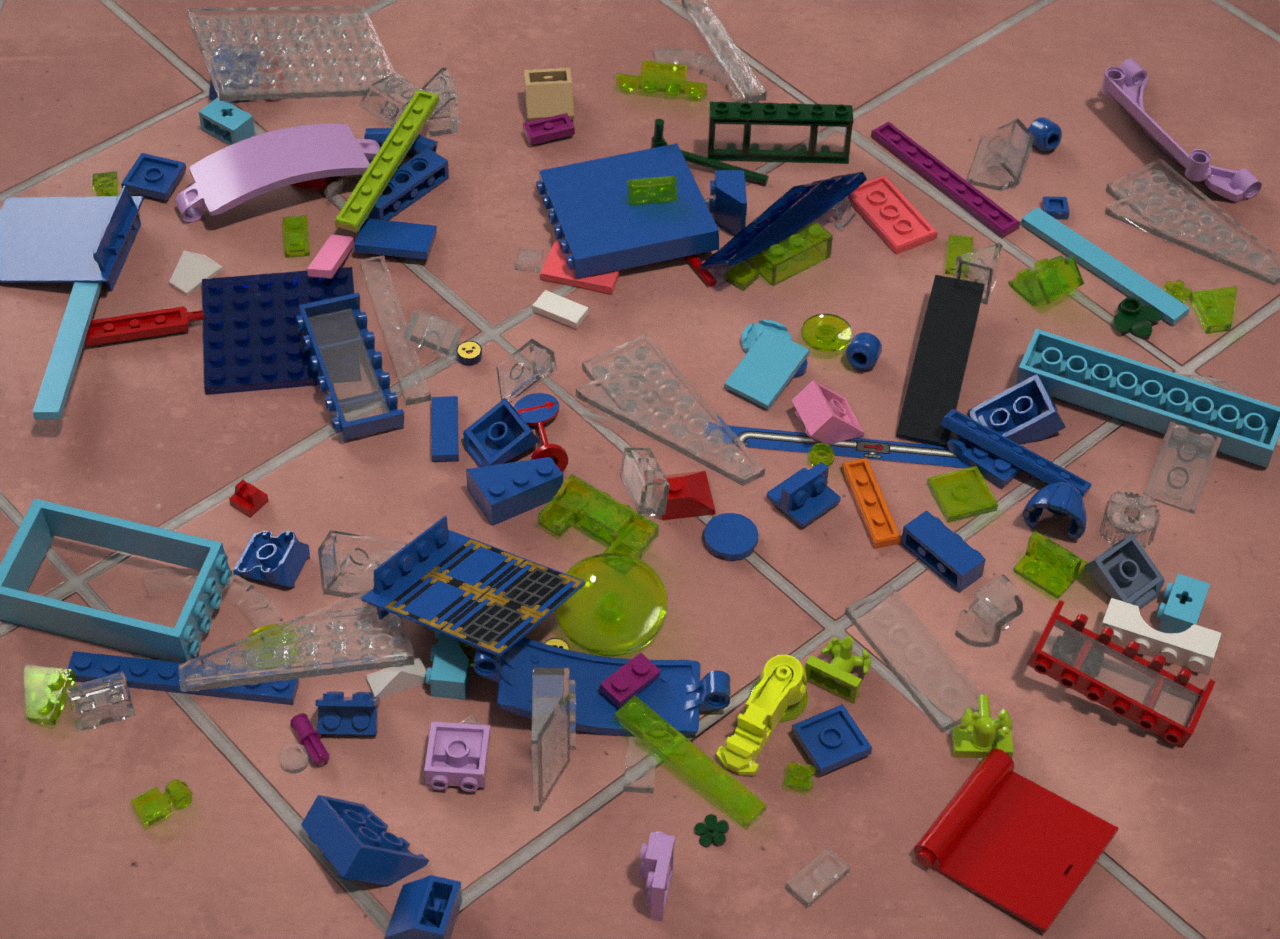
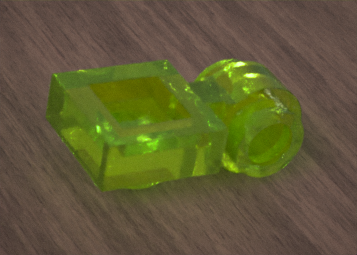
(155, 806)

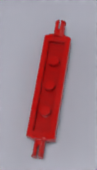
(141, 325)

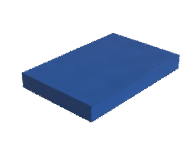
(395, 239)

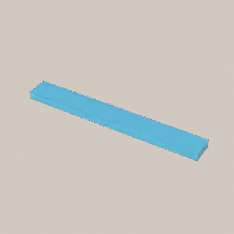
(1104, 265)
(67, 350)

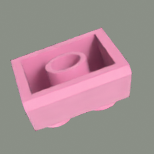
(826, 414)

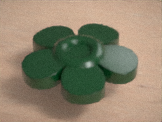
(712, 831)

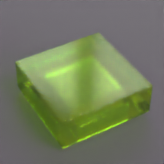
(741, 276)

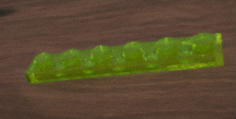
(690, 762)

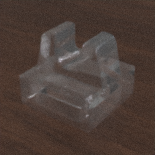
(840, 214)

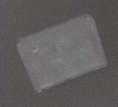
(1001, 157)

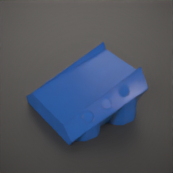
(273, 558)

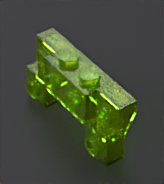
(598, 515)

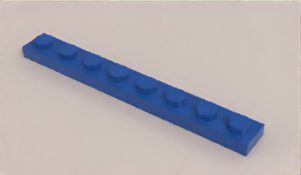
(164, 676)

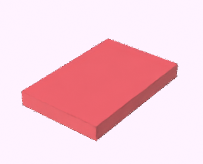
(556, 271)

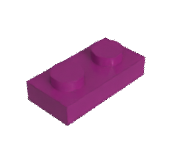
(548, 128)
(629, 680)

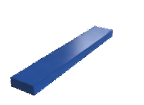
(1012, 451)

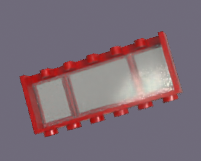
(1119, 677)

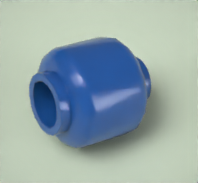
(1046, 134)
(863, 351)

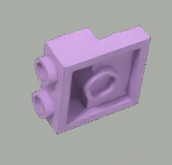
(457, 756)
(657, 871)

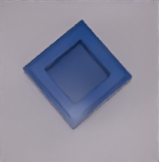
(1056, 207)

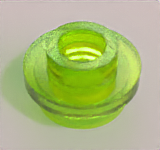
(821, 453)

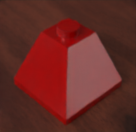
(688, 496)

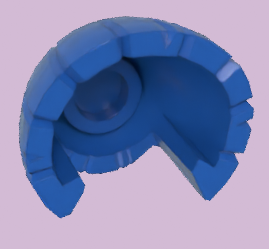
(1062, 500)

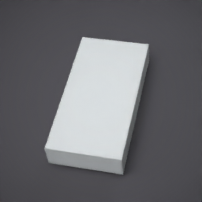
(560, 309)

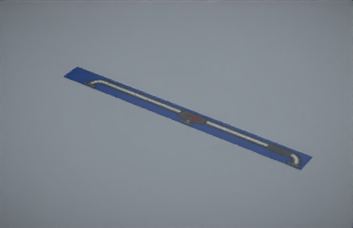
(850, 448)

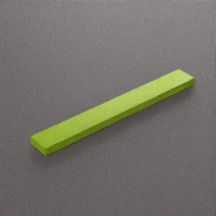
(386, 161)

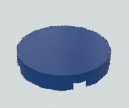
(731, 536)

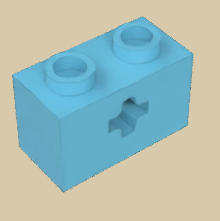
(226, 122)
(1183, 605)

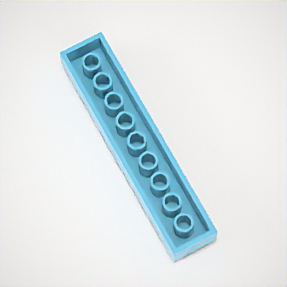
(1151, 395)

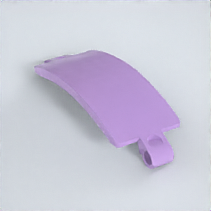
(271, 163)

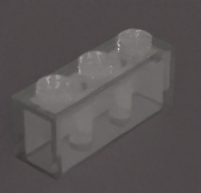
(644, 481)

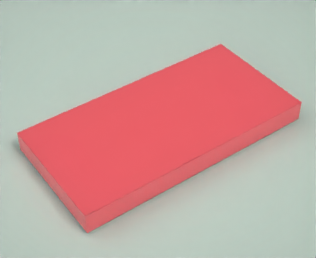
(891, 215)

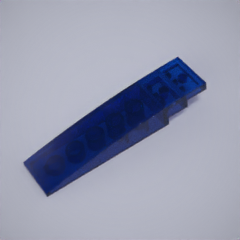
(785, 217)

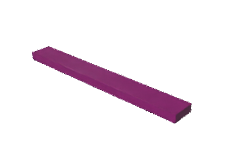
(945, 180)

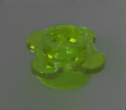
(799, 783)

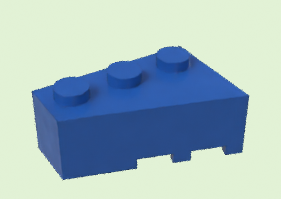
(513, 487)

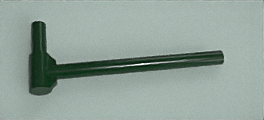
(658, 141)

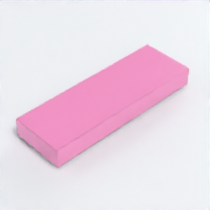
(331, 256)

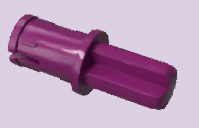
(309, 739)

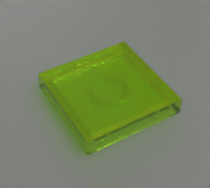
(962, 494)

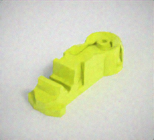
(780, 686)

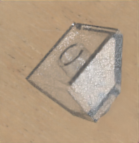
(525, 370)

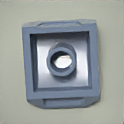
(1127, 572)

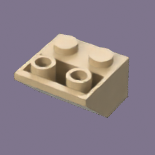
(548, 93)

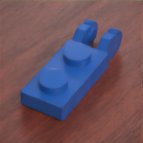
(989, 464)

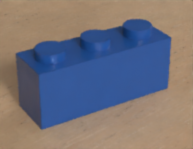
(943, 551)

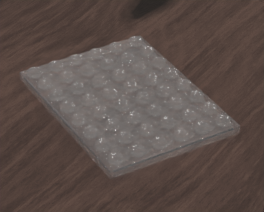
(289, 51)

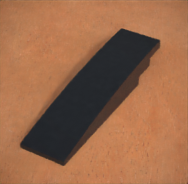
(940, 360)

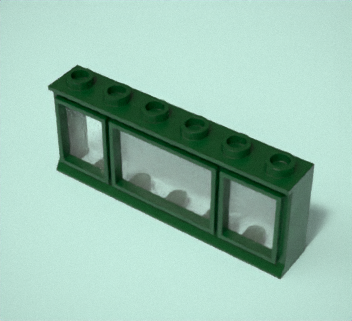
(780, 132)

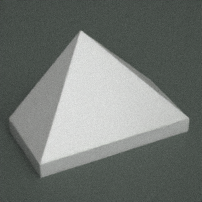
(191, 270)
(396, 679)

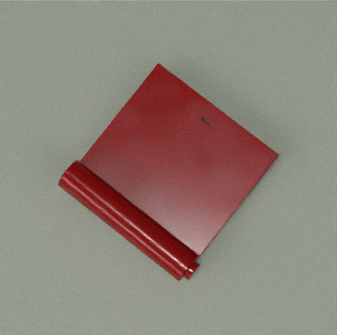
(1014, 842)

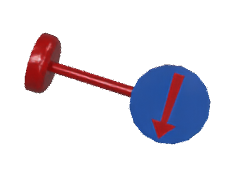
(537, 410)

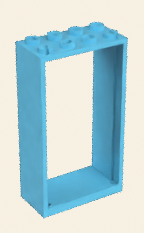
(101, 627)

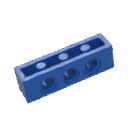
(410, 184)

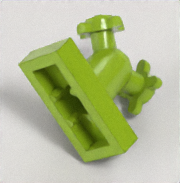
(836, 675)
(981, 732)

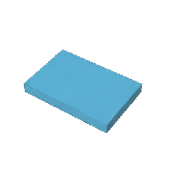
(767, 369)

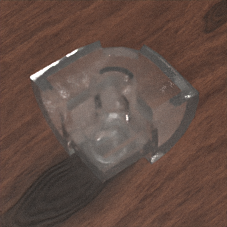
(990, 613)

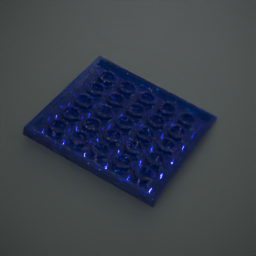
(253, 329)

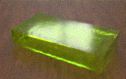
(957, 246)

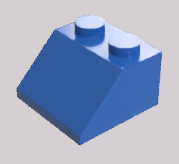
(729, 200)

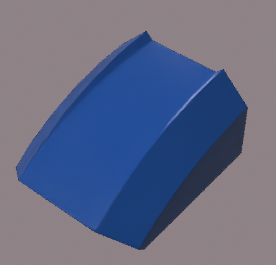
(498, 436)

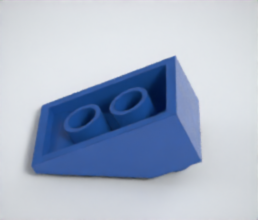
(1021, 412)

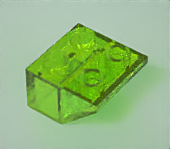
(1047, 280)

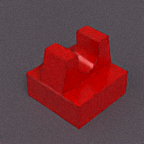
(248, 498)

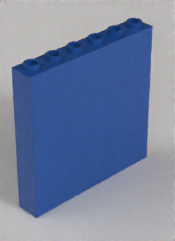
(610, 235)

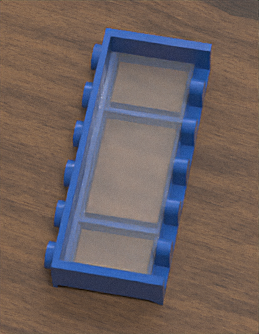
(348, 367)

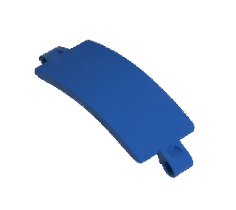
(674, 695)

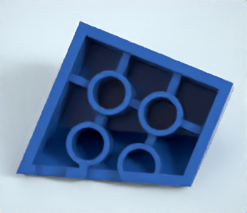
(358, 842)

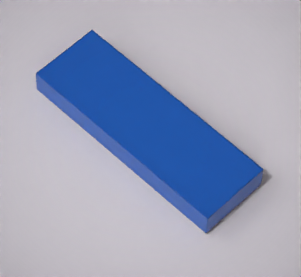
(445, 429)

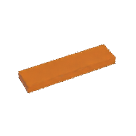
(871, 503)

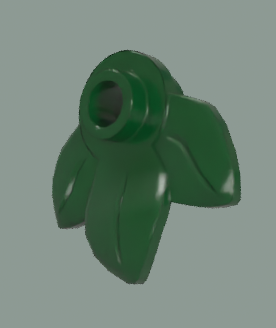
(1135, 318)

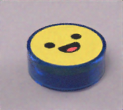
(469, 353)

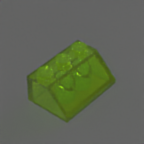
(793, 254)

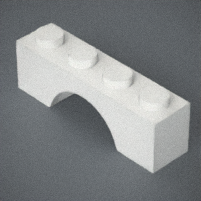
(1188, 649)

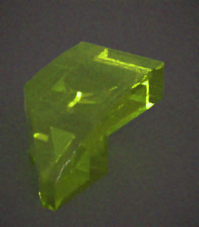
(106, 184)

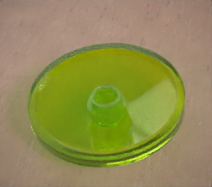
(617, 606)

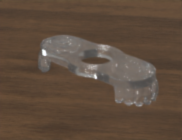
(337, 187)

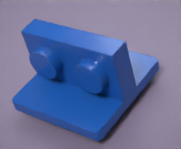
(805, 495)
(348, 714)

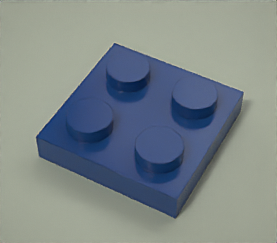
(154, 176)
(831, 739)

